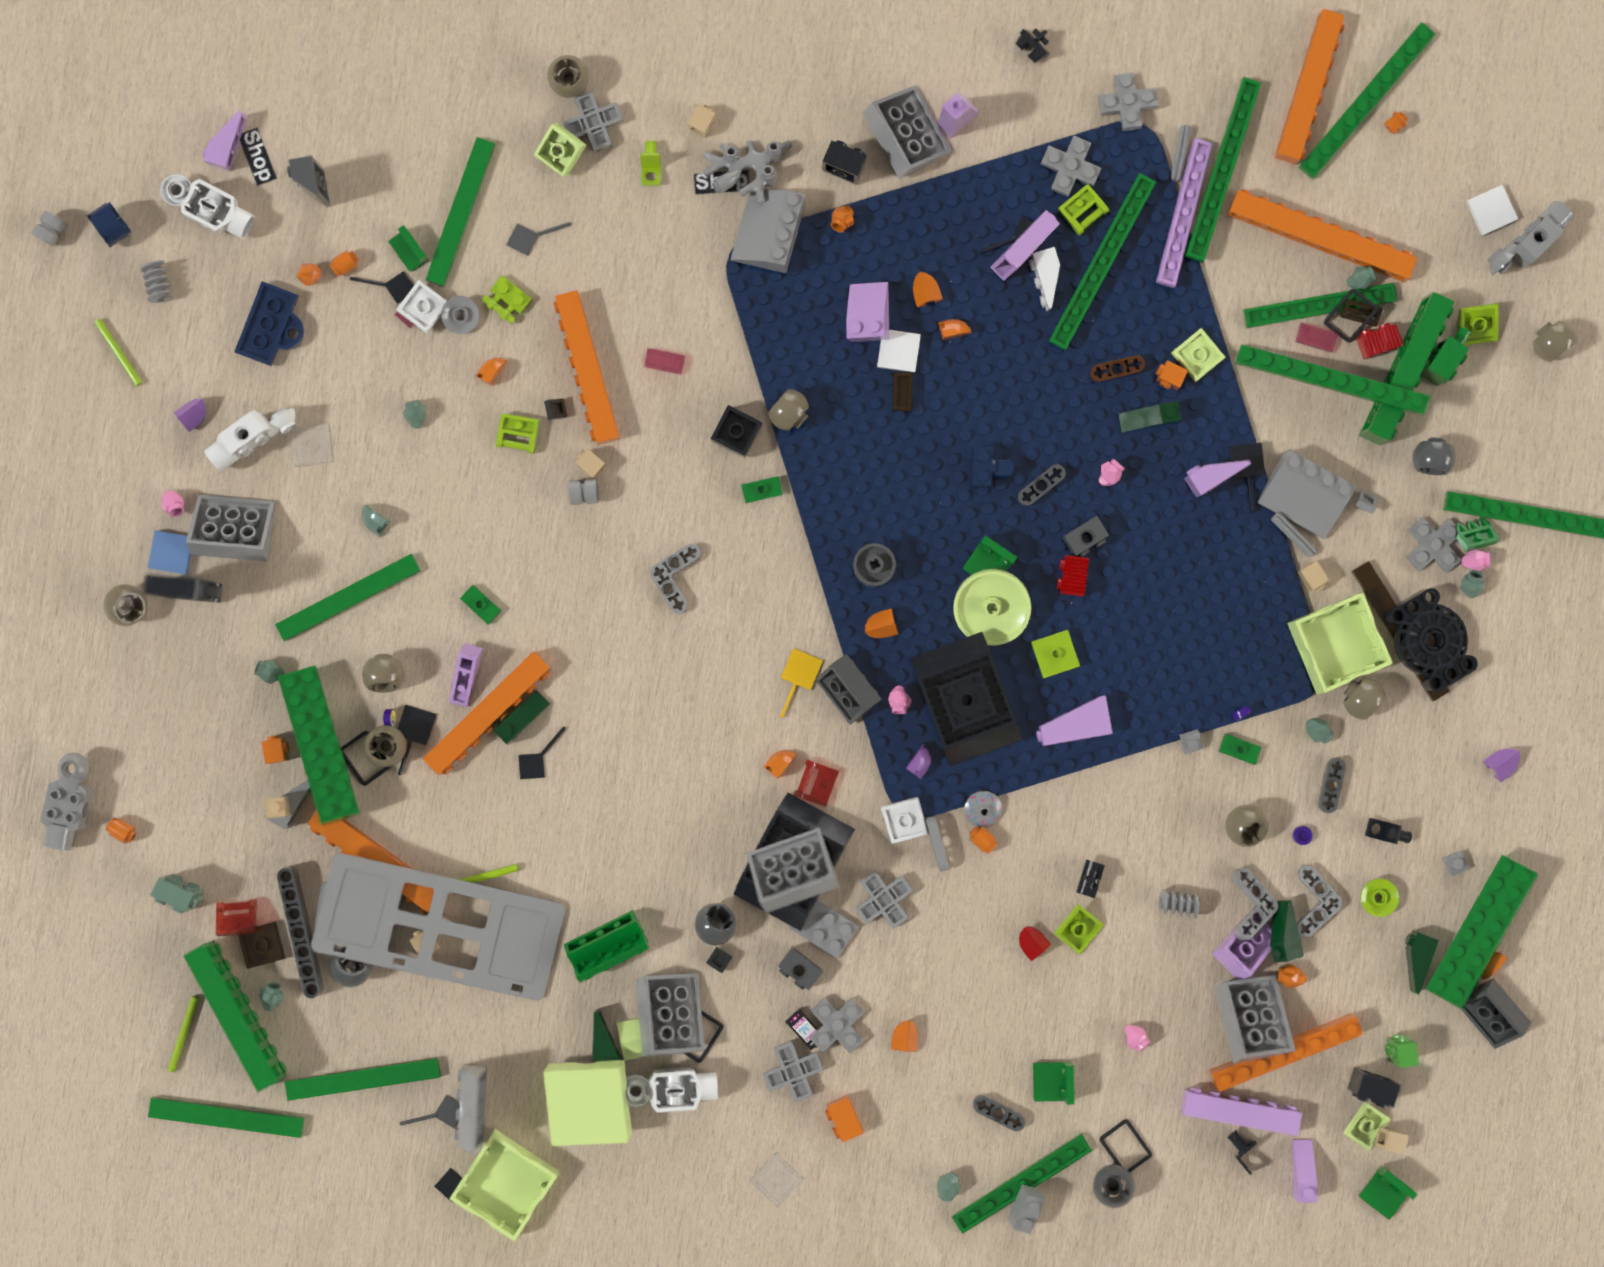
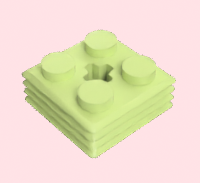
(549, 152)

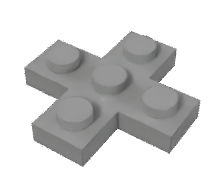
(1127, 101)
(593, 121)
(1070, 166)
(1433, 545)
(884, 899)
(836, 1025)
(793, 1071)

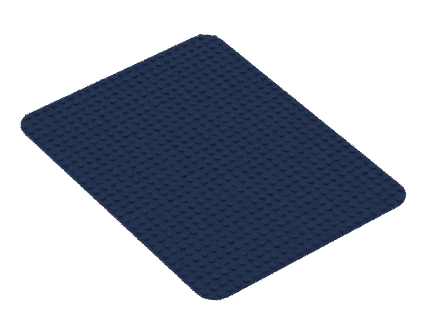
(1183, 594)

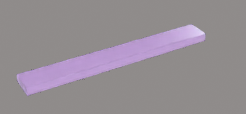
(1184, 213)

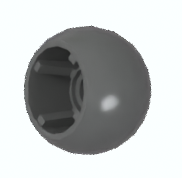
(1434, 457)
(715, 924)
(349, 978)
(1117, 1173)

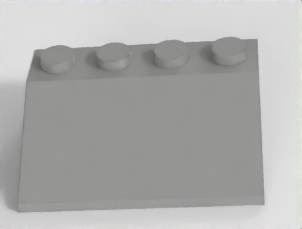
(906, 131)
(769, 230)
(1306, 493)
(231, 528)
(792, 870)
(670, 1014)
(1254, 1018)
(472, 1107)

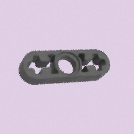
(1049, 472)
(1334, 800)
(983, 1111)

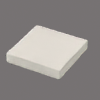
(1492, 210)
(422, 306)
(899, 351)
(904, 820)

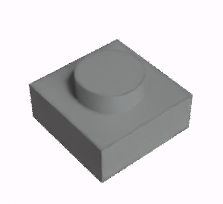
(1366, 501)
(1191, 741)
(1455, 863)

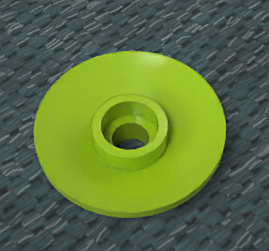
(1388, 901)

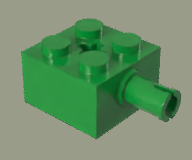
(1446, 358)

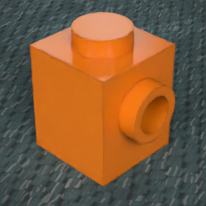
(1170, 375)
(275, 749)

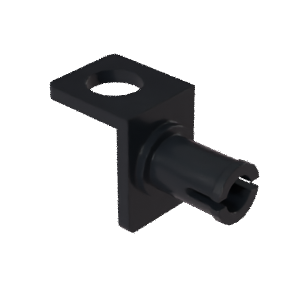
(1388, 832)
(1242, 1146)

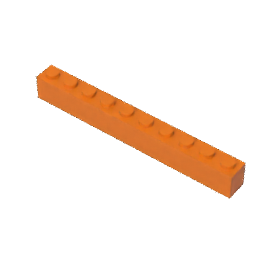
(1322, 236)

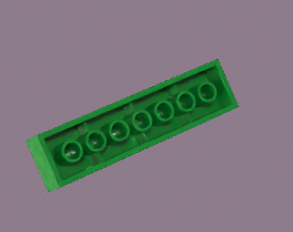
(1408, 364)
(319, 745)
(1482, 932)
(236, 1015)

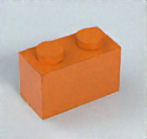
(844, 1118)

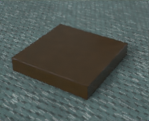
(262, 946)

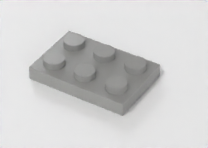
(827, 929)

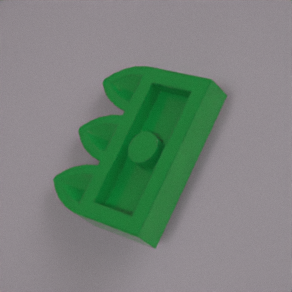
(1476, 536)

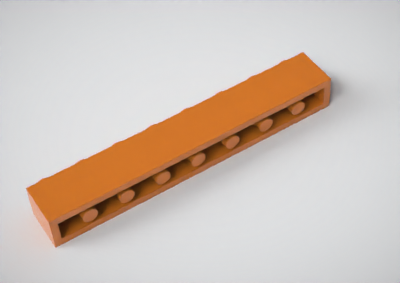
(1309, 86)
(587, 367)
(486, 713)
(357, 843)
(1305, 1044)

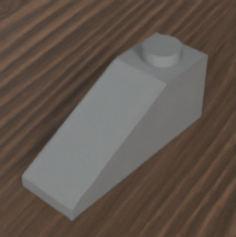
(296, 797)

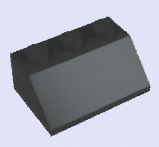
(310, 177)
(848, 689)
(1496, 1014)

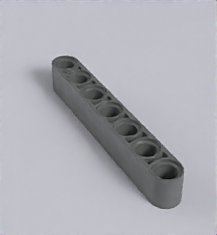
(297, 941)

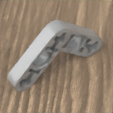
(669, 571)
(1323, 900)
(1260, 906)

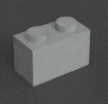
(1026, 1209)

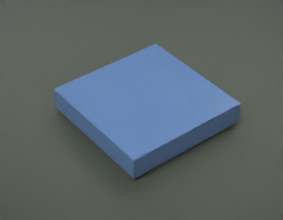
(169, 553)

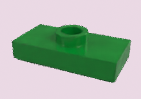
(761, 489)
(480, 604)
(1239, 749)

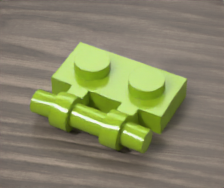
(511, 295)

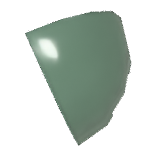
(374, 521)

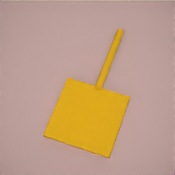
(801, 671)

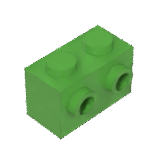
(1402, 1051)

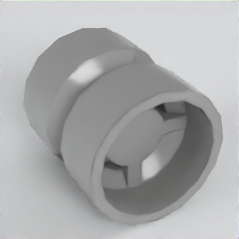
(49, 228)
(583, 491)

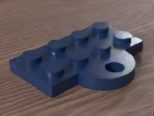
(270, 325)

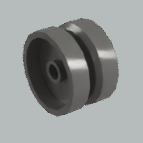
(884, 559)

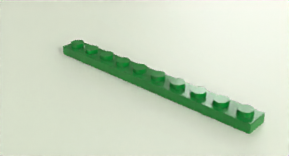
(1366, 100)
(1223, 169)
(1102, 261)
(1333, 380)
(1524, 514)

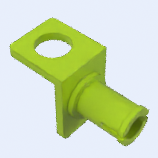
(650, 164)

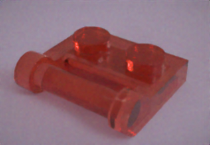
(822, 786)
(236, 923)

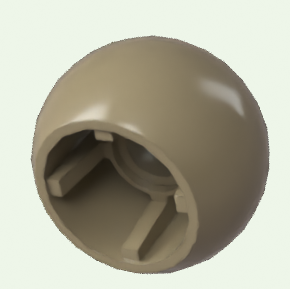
(580, 79)
(1554, 340)
(789, 410)
(135, 610)
(383, 674)
(1363, 698)
(398, 744)
(1246, 825)

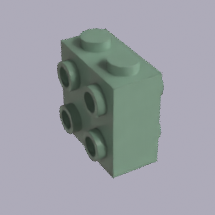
(175, 892)

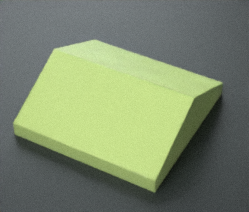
(630, 1038)
(1365, 1125)

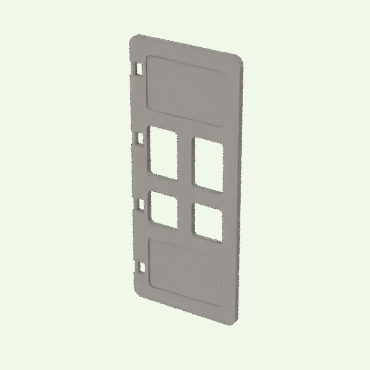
(363, 908)

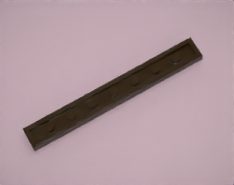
(1382, 601)

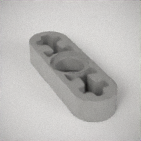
(937, 843)

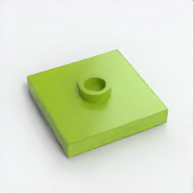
(1055, 654)

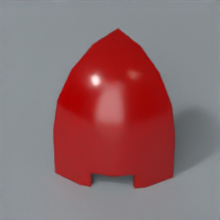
(1033, 942)

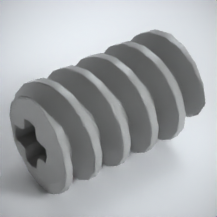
(155, 283)
(1179, 903)

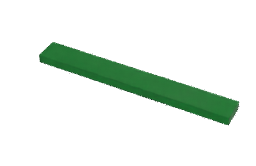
(460, 211)
(1315, 306)
(347, 597)
(362, 1079)
(226, 1117)
(1031, 1177)

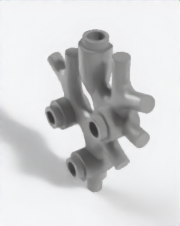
(756, 160)

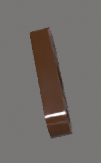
(1104, 377)

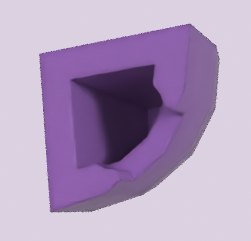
(191, 413)
(920, 762)
(1503, 763)

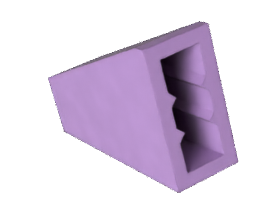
(956, 114)
(1025, 245)
(1079, 723)

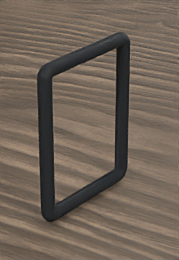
(1363, 324)
(353, 768)
(711, 1042)
(1136, 1135)

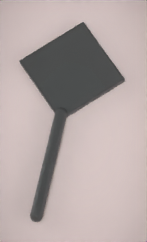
(524, 239)
(445, 1113)

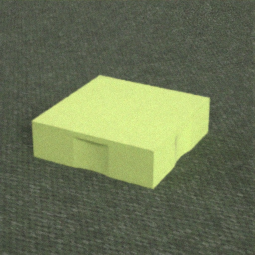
(1339, 643)
(587, 1103)
(504, 1184)

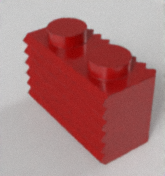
(1379, 341)
(1073, 575)

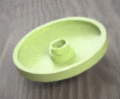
(992, 604)

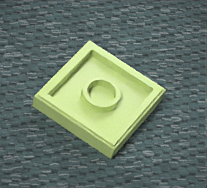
(1198, 355)

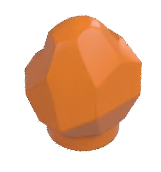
(842, 218)
(309, 274)
(1291, 976)

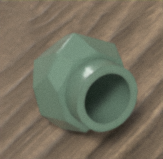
(1361, 277)
(415, 413)
(1473, 583)
(268, 671)
(1319, 730)
(271, 996)
(948, 1186)

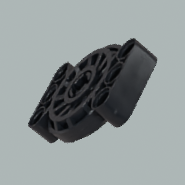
(182, 588)
(1449, 637)

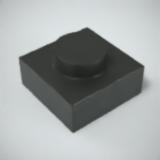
(555, 409)
(719, 959)

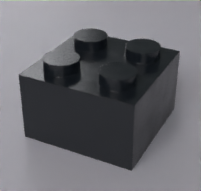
(844, 161)
(736, 431)
(1373, 1087)

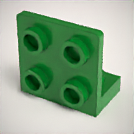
(989, 556)
(1053, 1082)
(1386, 1192)

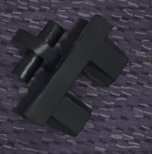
(1026, 39)
(1090, 878)

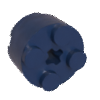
(107, 224)

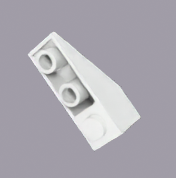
(1046, 268)

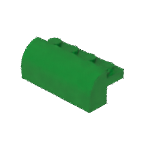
(606, 946)

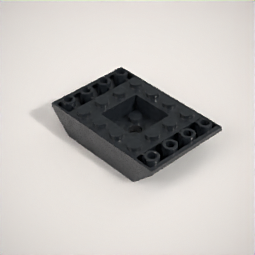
(962, 670)
(790, 820)

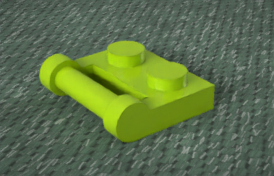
(1079, 204)
(517, 426)

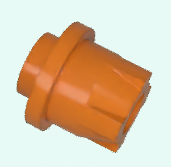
(1396, 122)

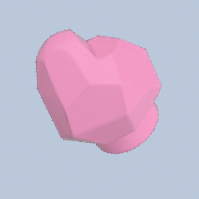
(1110, 473)
(172, 503)
(1477, 559)
(899, 700)
(1136, 1037)

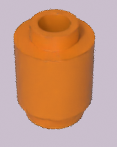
(344, 263)
(121, 830)
(983, 839)

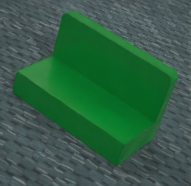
(408, 249)

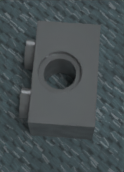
(1074, 538)
(796, 958)

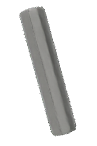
(1180, 153)
(1293, 534)

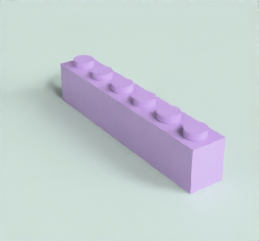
(1241, 1112)

